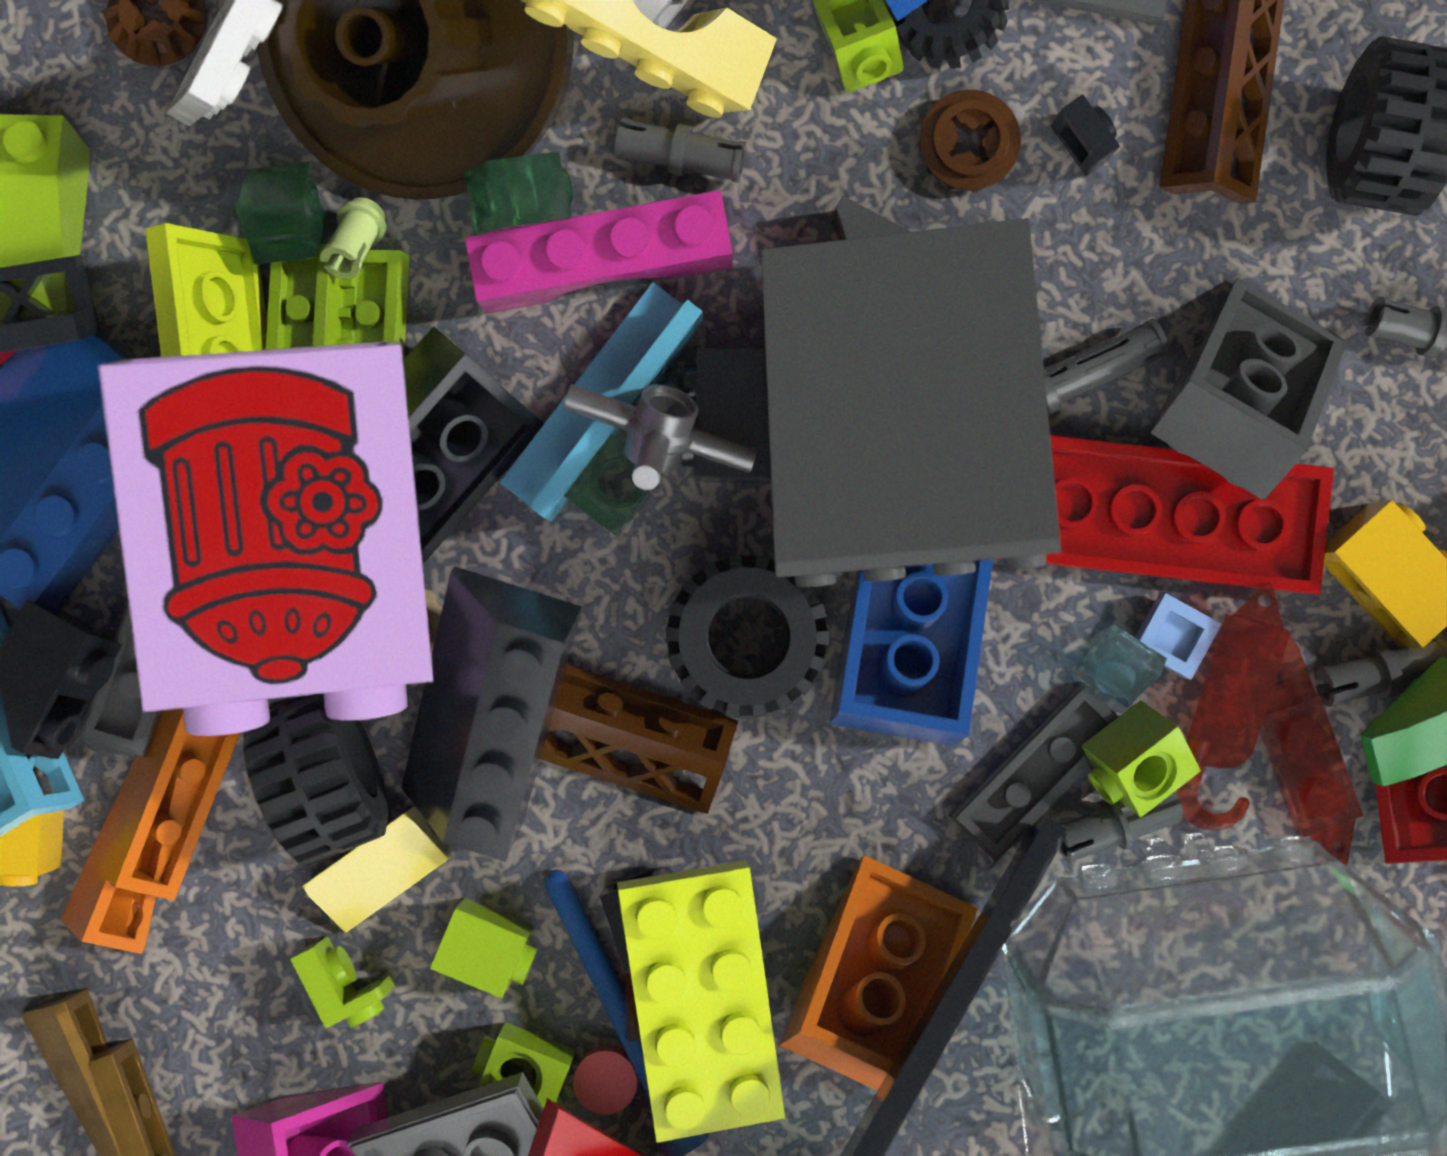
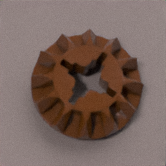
(157, 42)
(972, 112)

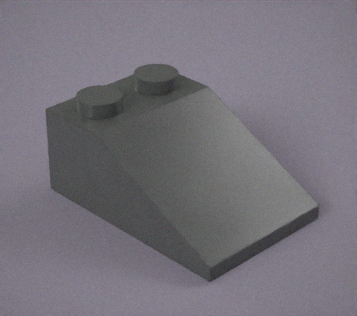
(1251, 390)

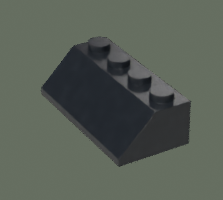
(460, 434)
(487, 709)

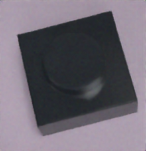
(1086, 134)

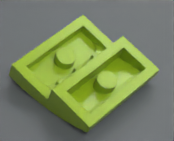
(321, 309)

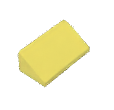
(377, 871)

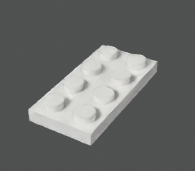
(217, 67)

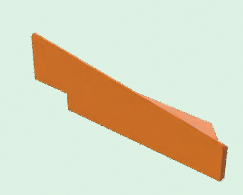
(148, 835)

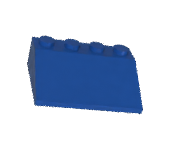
(54, 469)

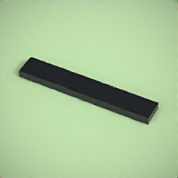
(955, 992)

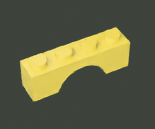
(710, 59)

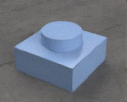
(1178, 634)

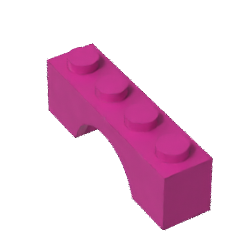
(560, 256)

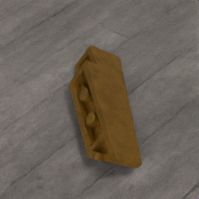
(100, 1081)

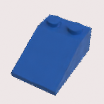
(913, 654)

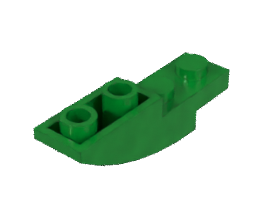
(1411, 731)

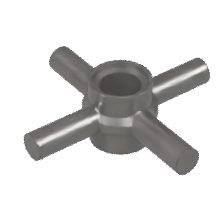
(660, 429)

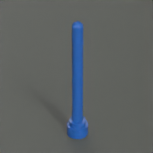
(606, 985)

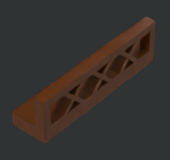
(1207, 93)
(654, 727)

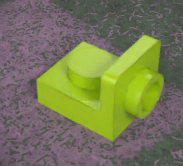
(861, 40)
(328, 980)

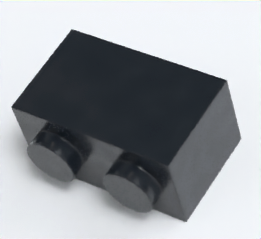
(733, 404)

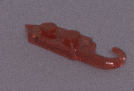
(1234, 701)
(1309, 759)

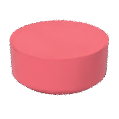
(605, 1080)

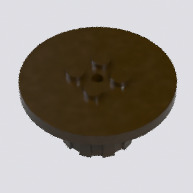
(414, 87)

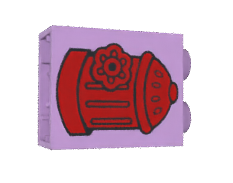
(269, 531)

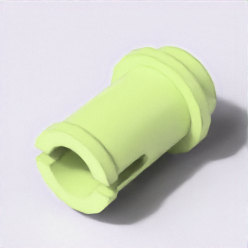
(358, 227)

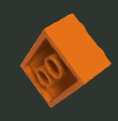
(875, 971)

